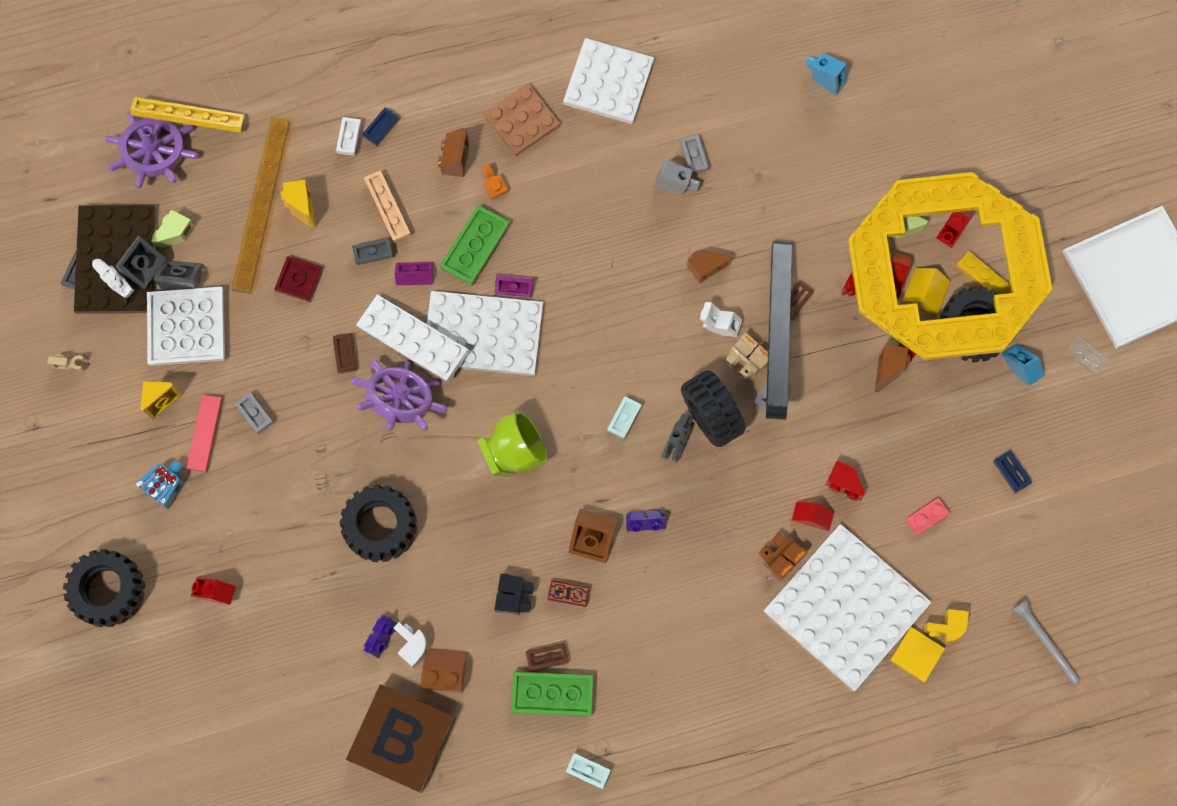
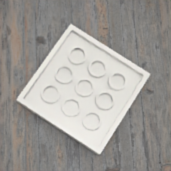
(608, 81)
(185, 326)

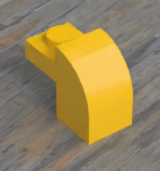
(953, 628)

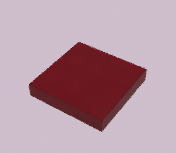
(298, 279)

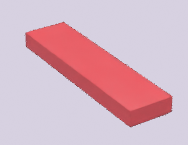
(204, 433)

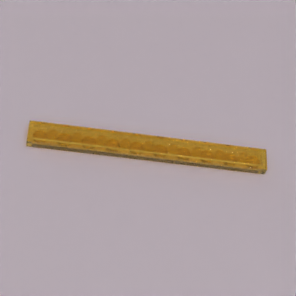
(260, 206)

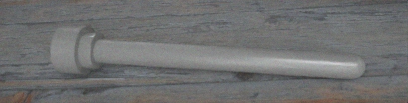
(1023, 610)

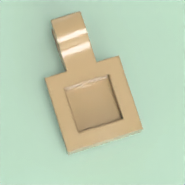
(63, 363)

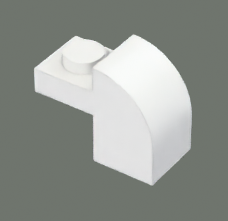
(720, 321)
(415, 648)

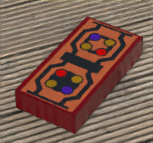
(568, 593)

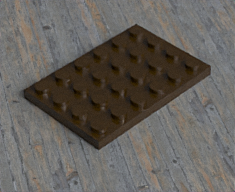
(107, 234)

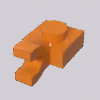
(494, 185)

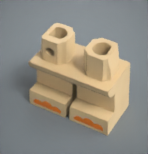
(749, 356)

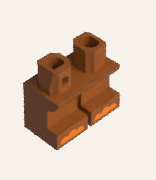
(784, 558)

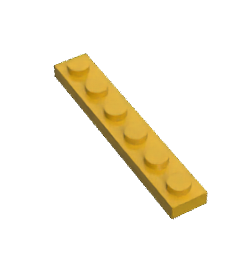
(187, 114)

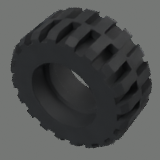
(967, 300)
(713, 408)
(364, 502)
(82, 576)

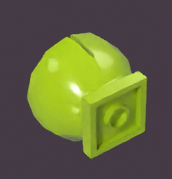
(507, 447)

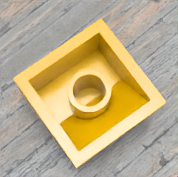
(299, 201)

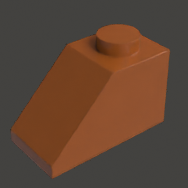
(707, 264)

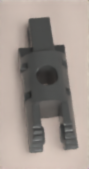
(678, 438)

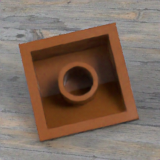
(455, 153)
(891, 364)
(592, 535)
(443, 671)

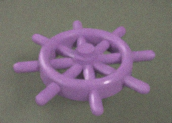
(151, 148)
(398, 395)

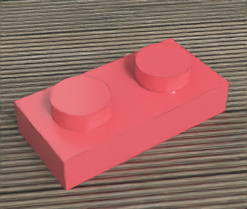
(927, 516)

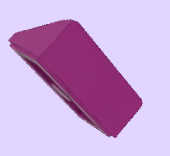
(414, 273)
(514, 285)

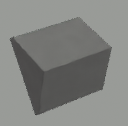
(140, 263)
(178, 275)

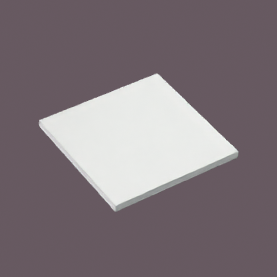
(1130, 275)

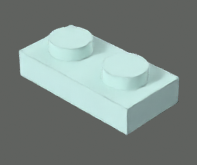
(624, 417)
(588, 771)

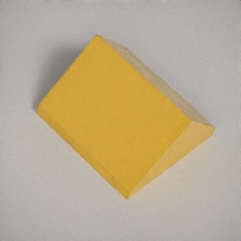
(927, 289)
(158, 397)

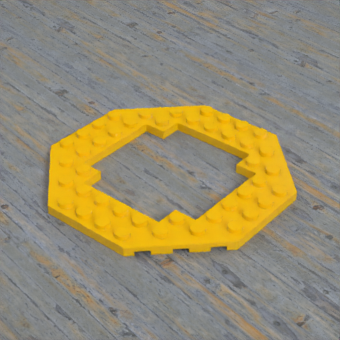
(959, 335)

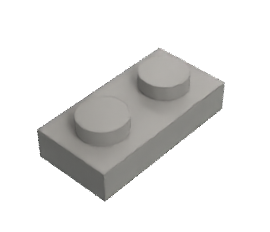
(694, 154)
(253, 413)

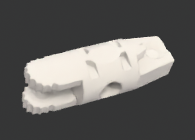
(113, 278)

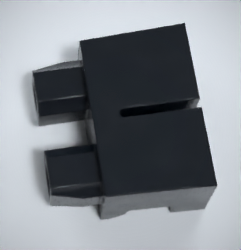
(513, 603)

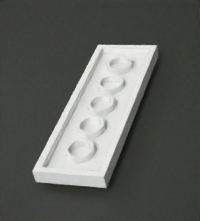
(412, 338)

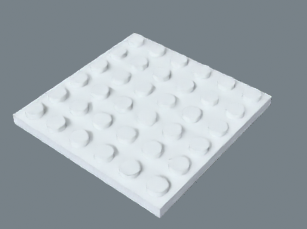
(847, 607)

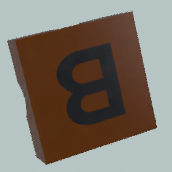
(400, 738)

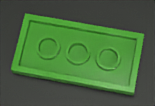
(474, 245)
(552, 694)

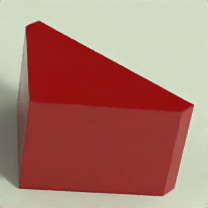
(812, 515)

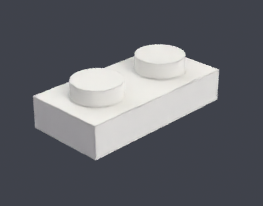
(348, 136)

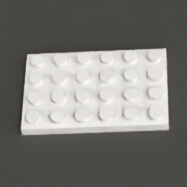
(495, 330)

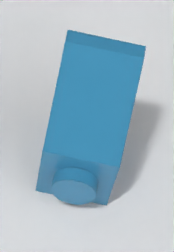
(1024, 364)

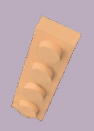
(387, 206)

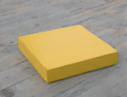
(917, 654)

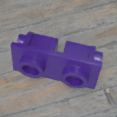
(654, 521)
(376, 644)

